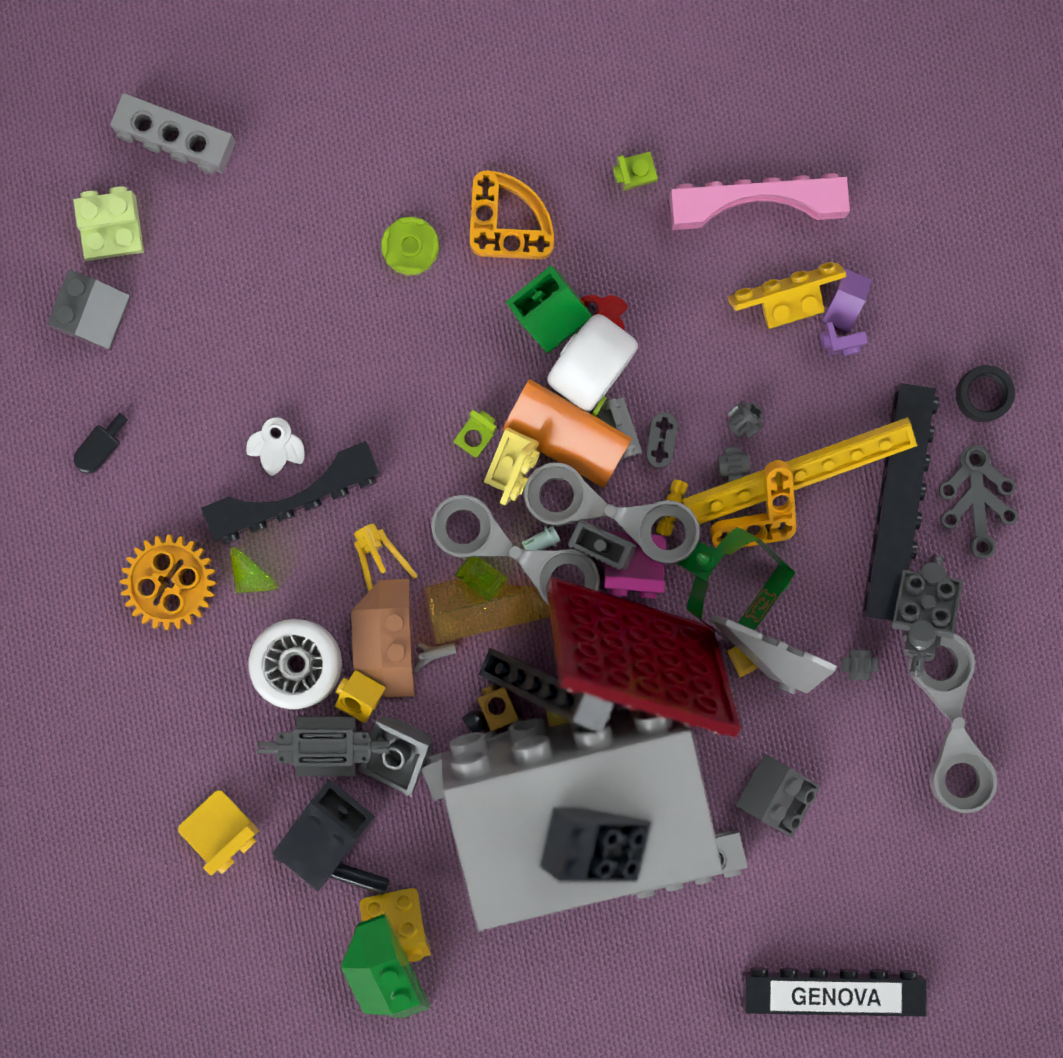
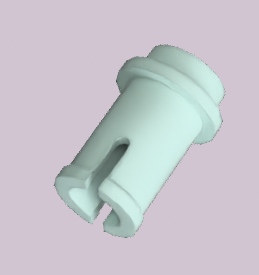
(542, 540)

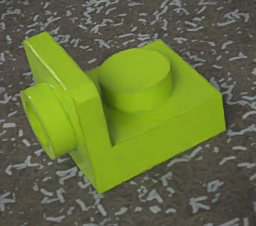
(635, 170)

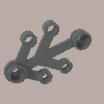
(978, 497)

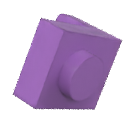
(848, 344)

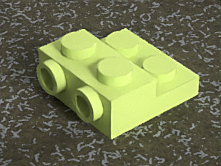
(108, 223)

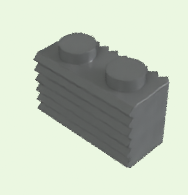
(602, 545)

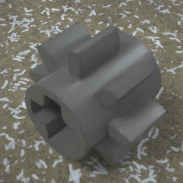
(746, 419)
(733, 464)
(860, 665)

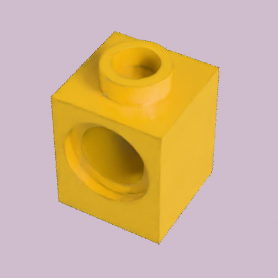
(359, 696)

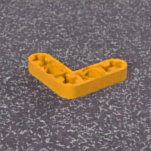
(774, 514)

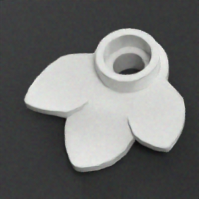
(275, 450)

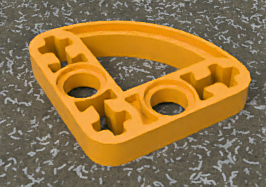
(489, 227)

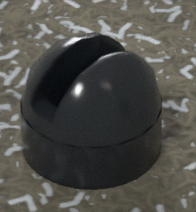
(475, 721)

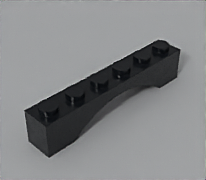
(349, 469)

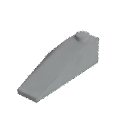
(776, 659)

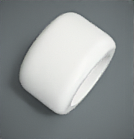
(592, 362)
(271, 666)

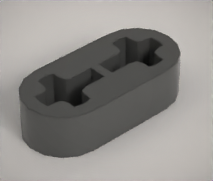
(654, 439)

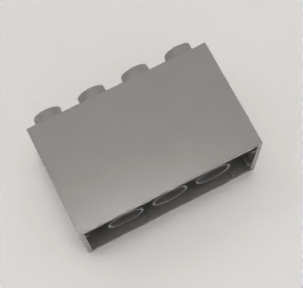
(505, 796)

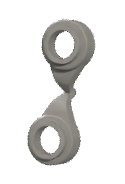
(634, 520)
(494, 543)
(957, 745)

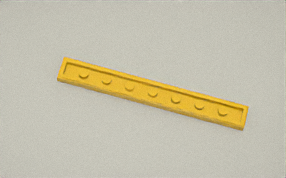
(805, 470)

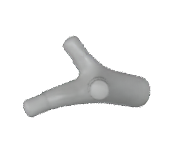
(432, 653)

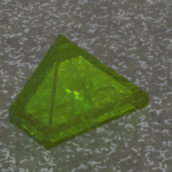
(249, 575)
(481, 577)

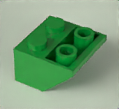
(549, 309)

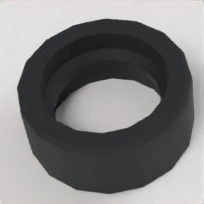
(1001, 378)

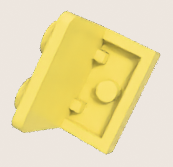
(511, 464)

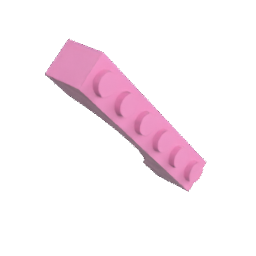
(817, 197)

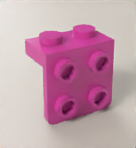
(642, 575)

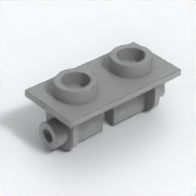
(616, 415)

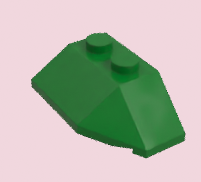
(381, 972)

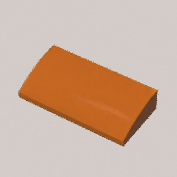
(568, 433)

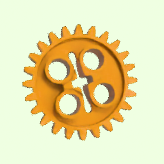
(146, 568)

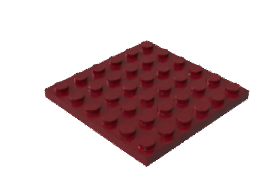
(640, 658)

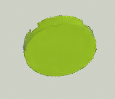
(410, 246)

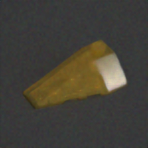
(462, 612)

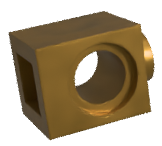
(497, 720)

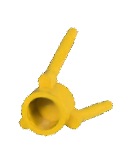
(370, 539)

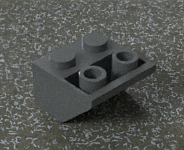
(778, 795)

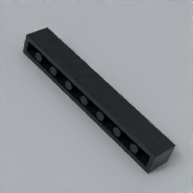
(899, 503)

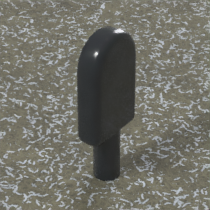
(99, 446)

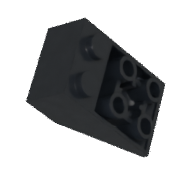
(324, 835)
(593, 846)

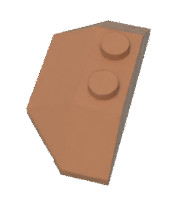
(384, 637)

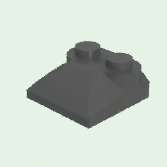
(407, 754)

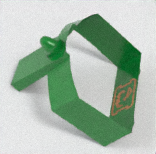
(705, 559)

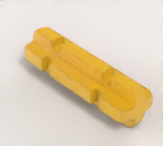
(677, 489)

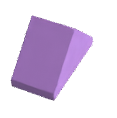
(847, 301)

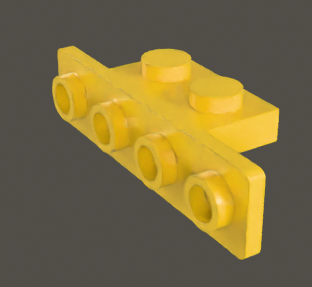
(791, 297)

